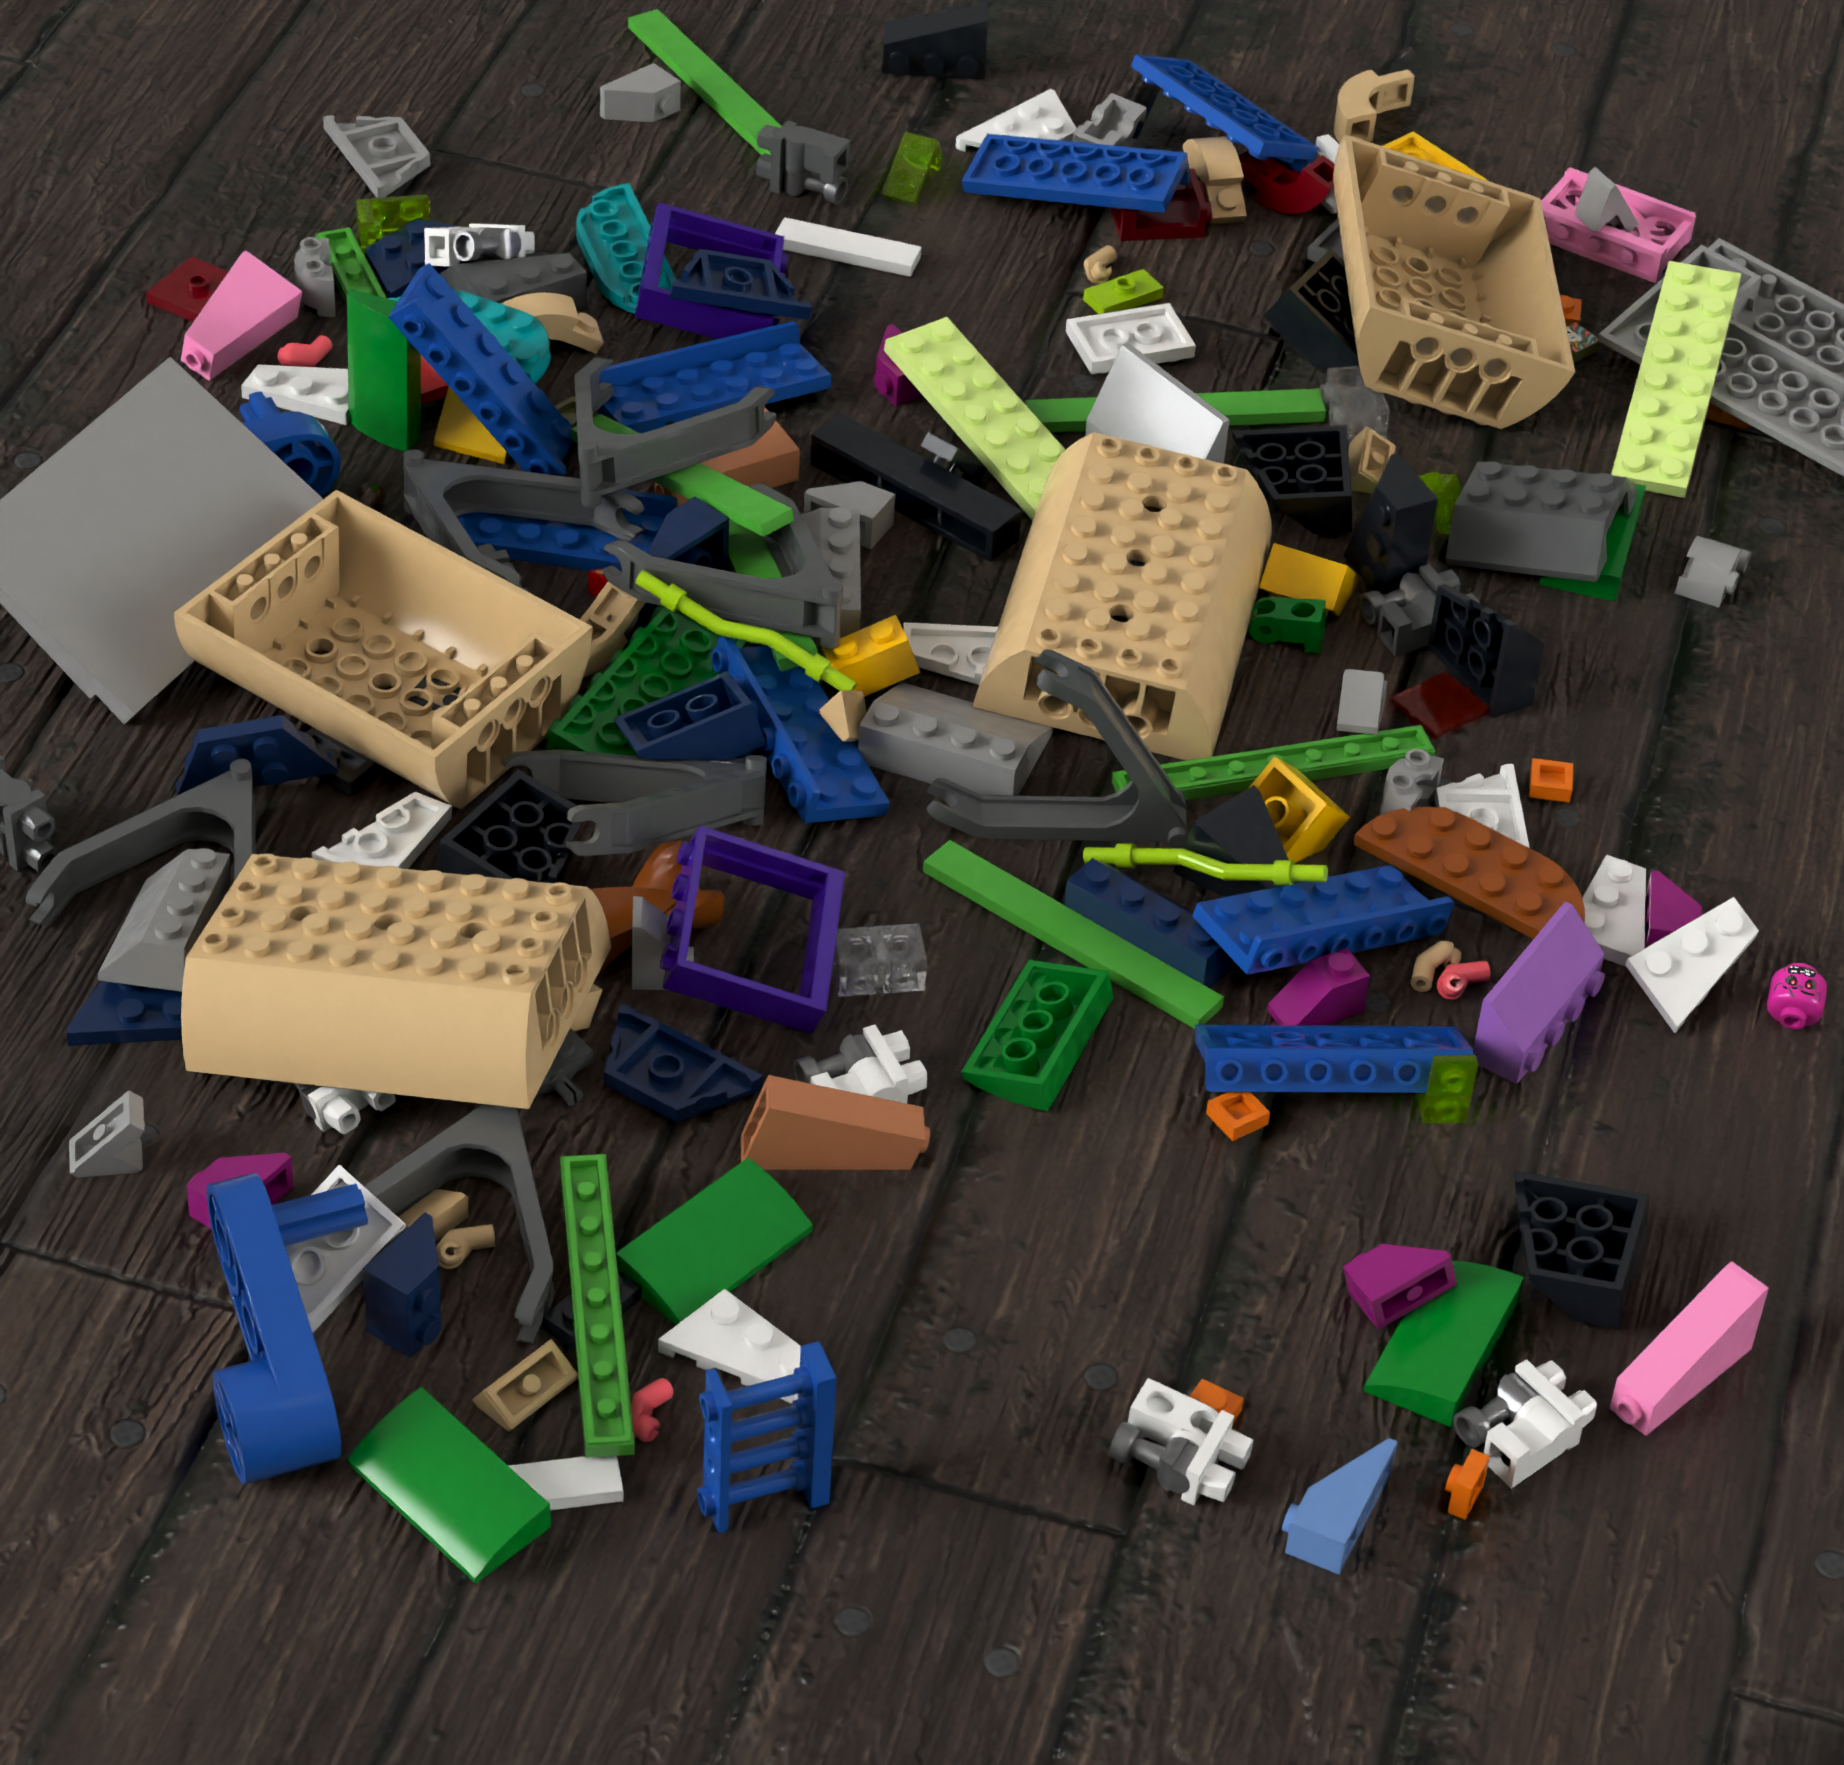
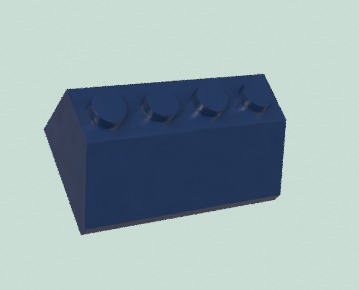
(1146, 921)

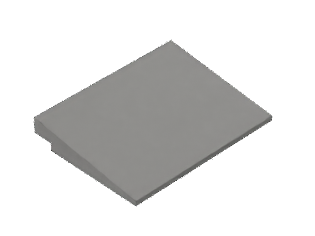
(1778, 356)
(134, 528)

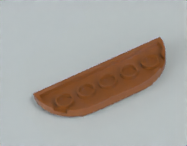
(1472, 865)

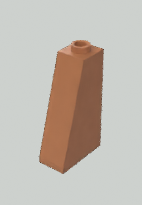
(768, 461)
(831, 1129)

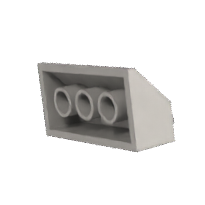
(168, 921)

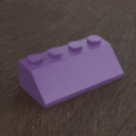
(1539, 996)

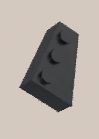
(938, 44)

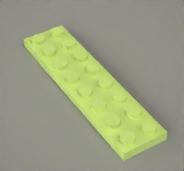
(1676, 378)
(978, 407)

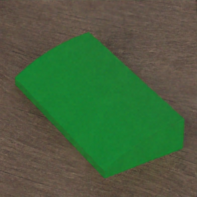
(382, 374)
(1618, 543)
(1039, 1033)
(713, 1241)
(1446, 1343)
(450, 1485)

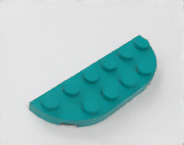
(614, 243)
(515, 330)

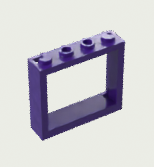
(707, 233)
(773, 869)

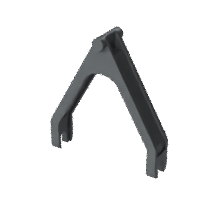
(622, 460)
(443, 490)
(797, 603)
(647, 797)
(212, 812)
(1140, 812)
(492, 1147)

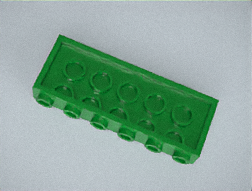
(658, 662)

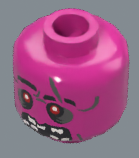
(1797, 994)

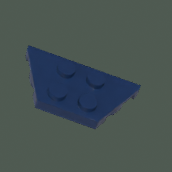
(400, 256)
(739, 284)
(271, 746)
(127, 1015)
(671, 1069)

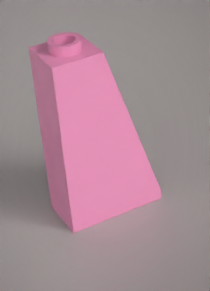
(239, 316)
(1691, 1350)

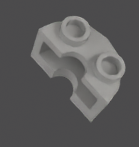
(1112, 123)
(315, 276)
(1712, 571)
(1412, 781)

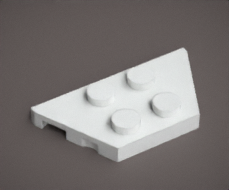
(1035, 118)
(1489, 801)

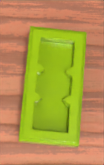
(1123, 292)

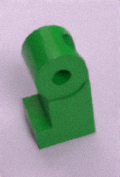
(1289, 621)

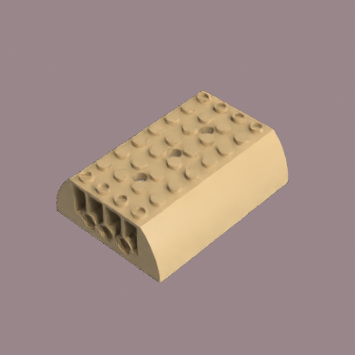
(1446, 296)
(1187, 609)
(390, 616)
(390, 979)

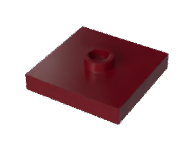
(186, 288)

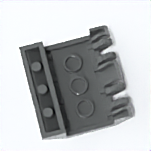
(1536, 520)

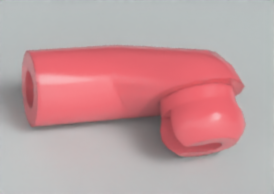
(304, 354)
(1457, 977)
(643, 1404)

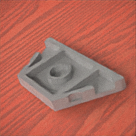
(380, 150)

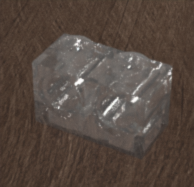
(1353, 403)
(879, 960)

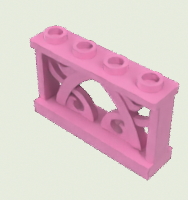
(1642, 252)

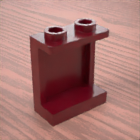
(1183, 218)

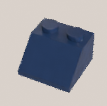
(404, 1290)

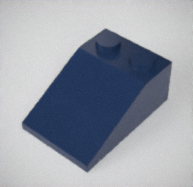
(692, 536)
(696, 723)

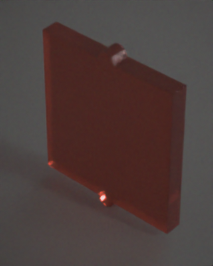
(1439, 705)

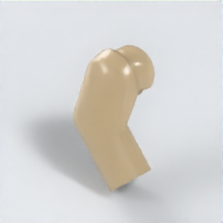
(1096, 264)
(1439, 954)
(460, 1242)

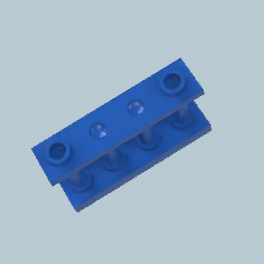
(809, 1444)

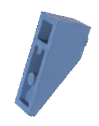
(1337, 1509)

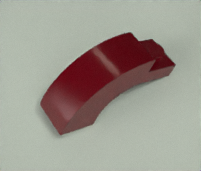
(1286, 189)

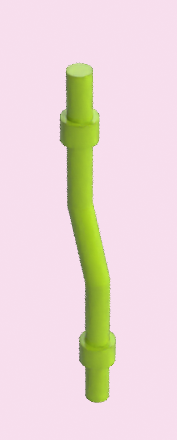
(675, 599)
(1281, 872)

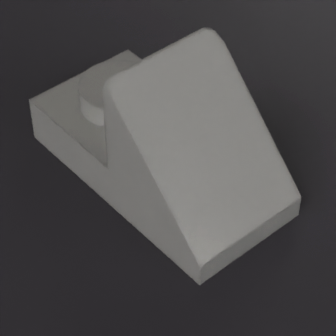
(1603, 204)
(1361, 701)
(110, 1141)

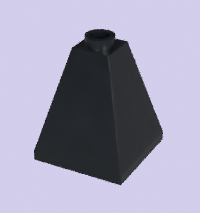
(1234, 834)

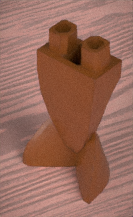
(654, 885)

